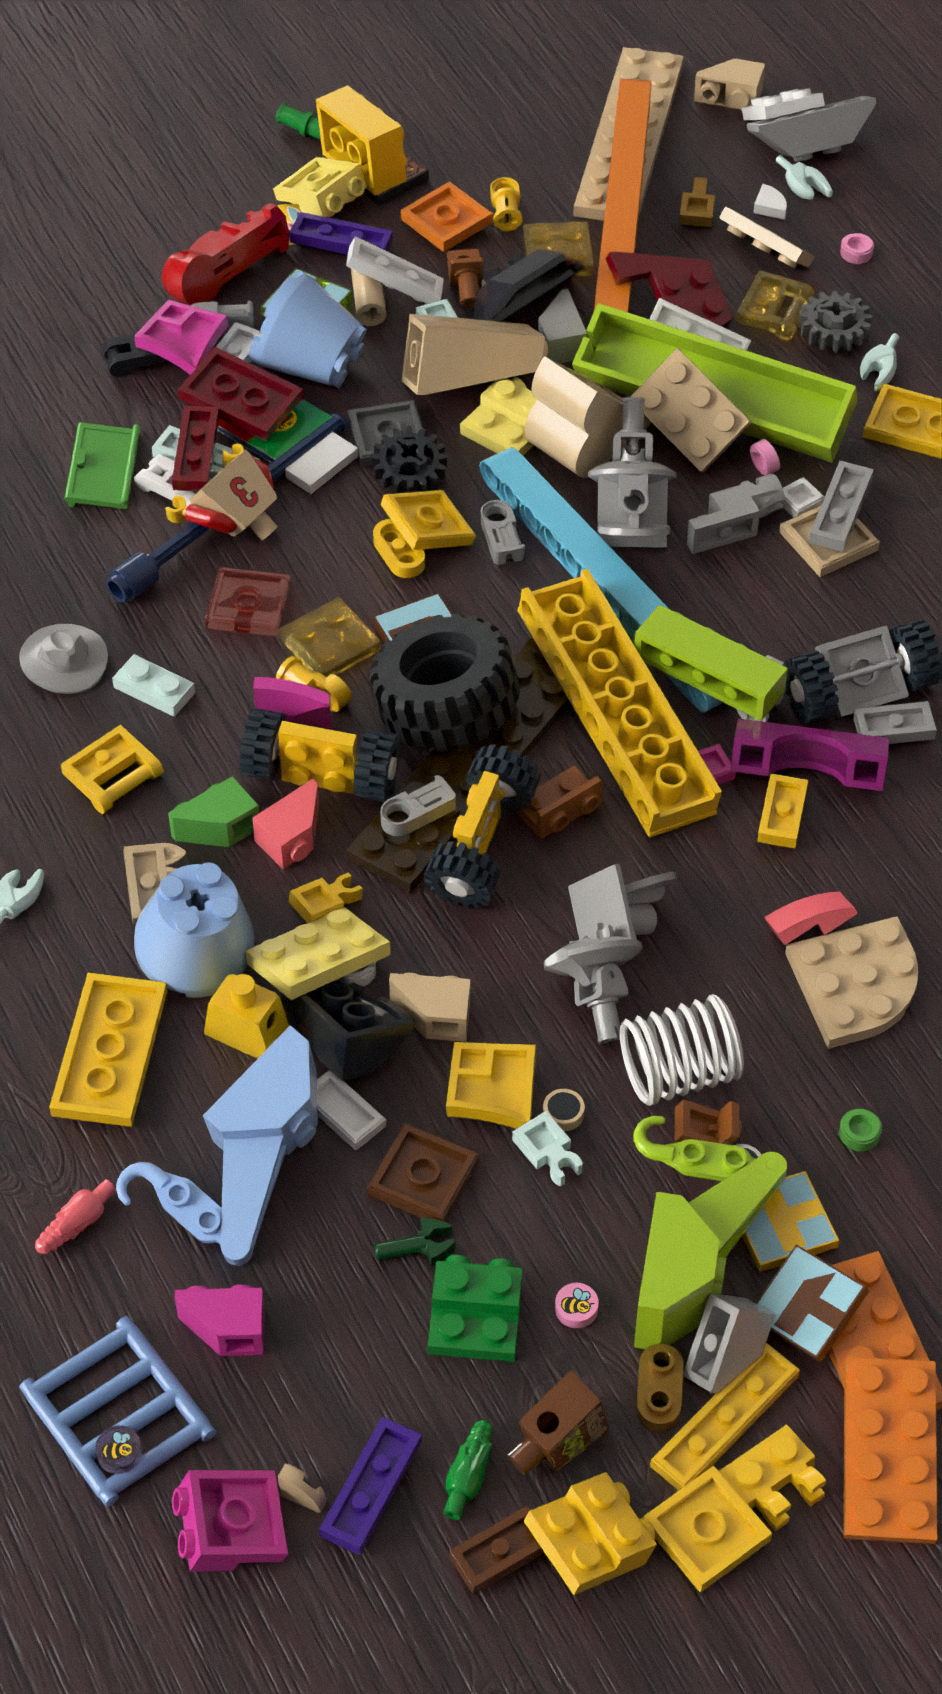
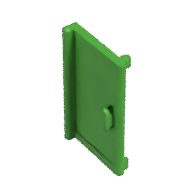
(102, 465)

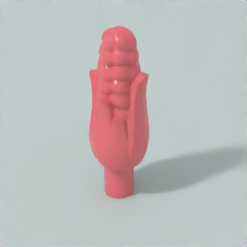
(75, 1216)

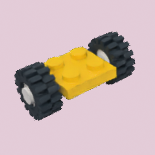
(319, 755)
(465, 869)

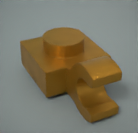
(697, 206)

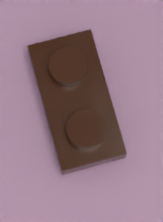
(496, 1552)

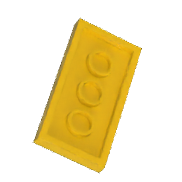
(109, 1050)

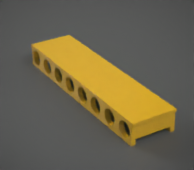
(620, 704)

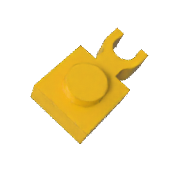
(321, 898)

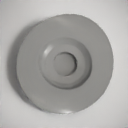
(64, 658)

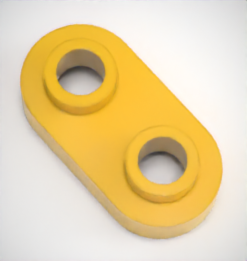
(398, 553)

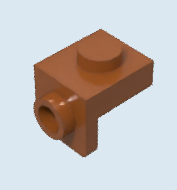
(707, 1124)

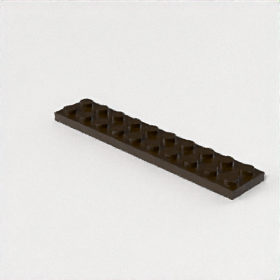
(406, 857)

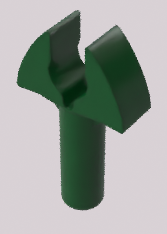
(420, 1243)

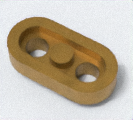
(661, 1384)

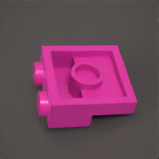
(229, 1519)

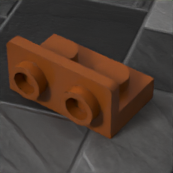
(561, 802)

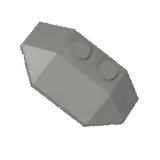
(815, 128)

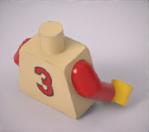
(231, 498)

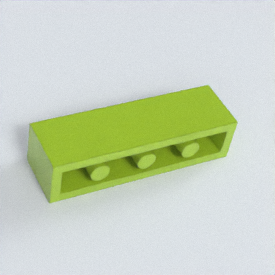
(711, 662)

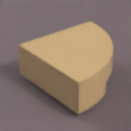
(296, 1490)

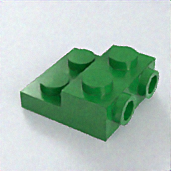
(475, 1309)

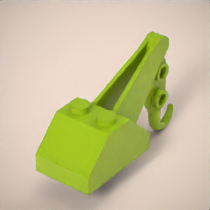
(694, 1238)

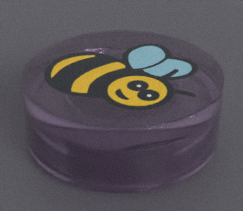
(118, 1449)

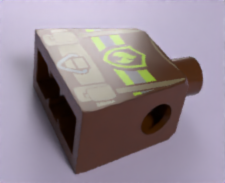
(560, 1426)

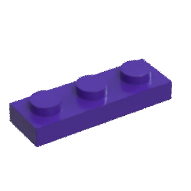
(335, 234)
(370, 1486)

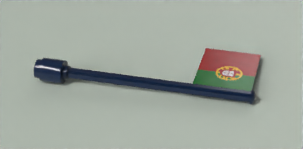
(293, 438)

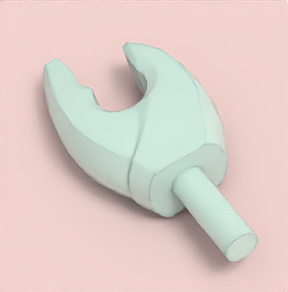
(803, 177)
(881, 359)
(14, 899)

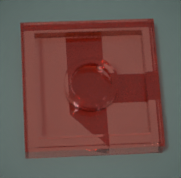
(247, 601)

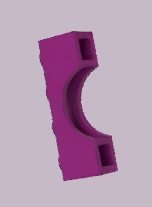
(849, 757)

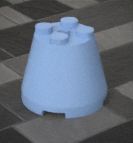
(308, 333)
(193, 931)

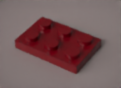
(242, 391)

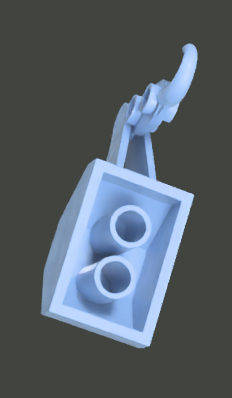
(255, 1126)

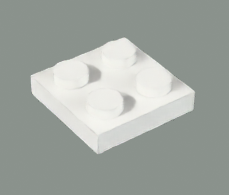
(783, 104)

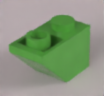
(216, 816)

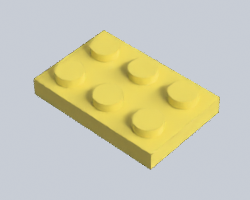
(317, 953)

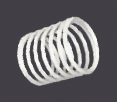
(659, 1068)

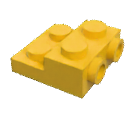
(592, 1533)

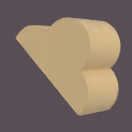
(573, 418)

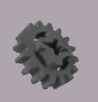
(835, 321)

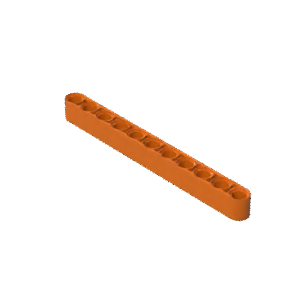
(624, 187)

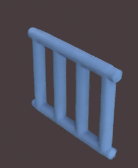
(150, 1363)

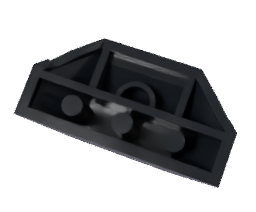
(523, 283)

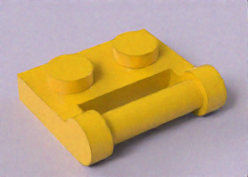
(105, 760)

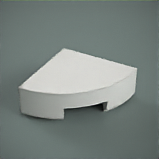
(770, 203)

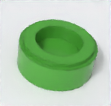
(860, 1130)

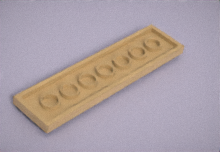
(638, 64)

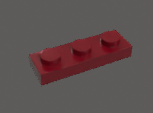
(195, 448)

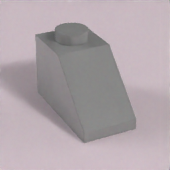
(562, 328)
(727, 1341)

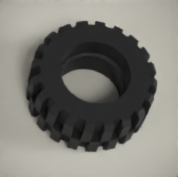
(450, 712)

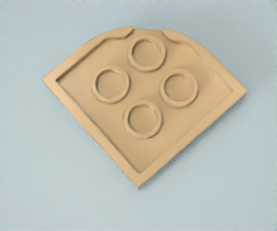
(856, 979)

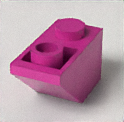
(225, 1318)

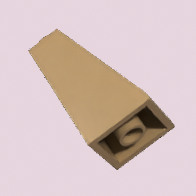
(467, 352)

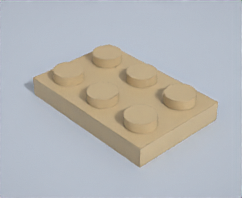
(691, 410)

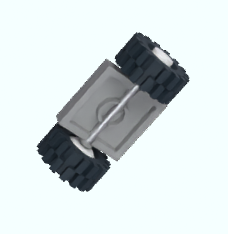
(863, 671)

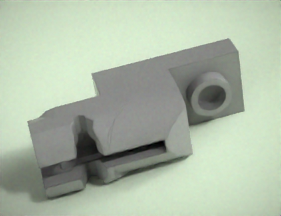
(735, 513)

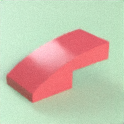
(822, 910)

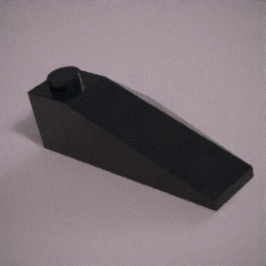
(348, 1028)

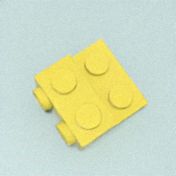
(322, 186)
(501, 417)

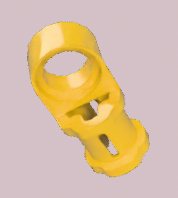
(506, 199)
(294, 670)

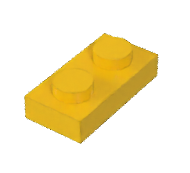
(782, 811)

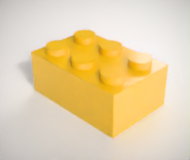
(362, 134)

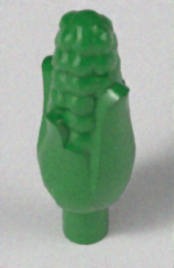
(468, 1469)

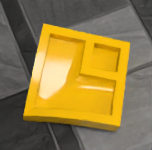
(492, 1082)

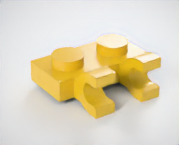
(770, 1467)

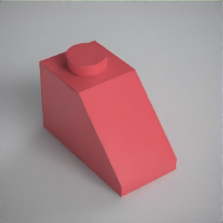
(289, 826)

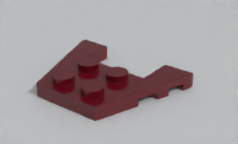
(677, 280)

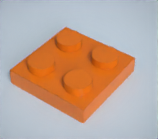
(446, 216)

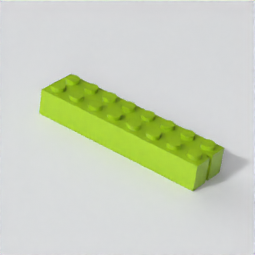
(781, 400)

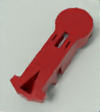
(221, 255)

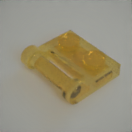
(765, 299)

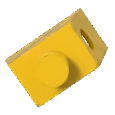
(245, 1015)

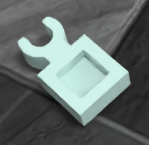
(548, 1144)

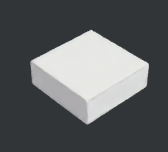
(801, 497)

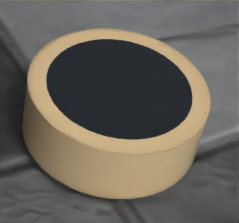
(565, 1108)

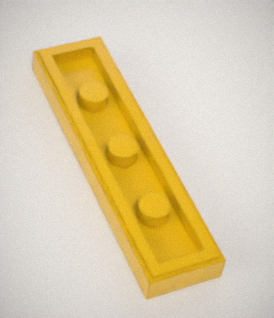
(724, 1419)

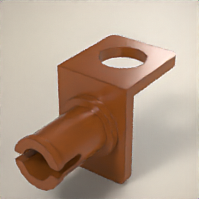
(466, 271)

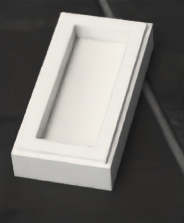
(321, 462)
(347, 1111)

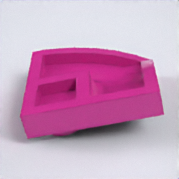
(181, 334)
(296, 700)

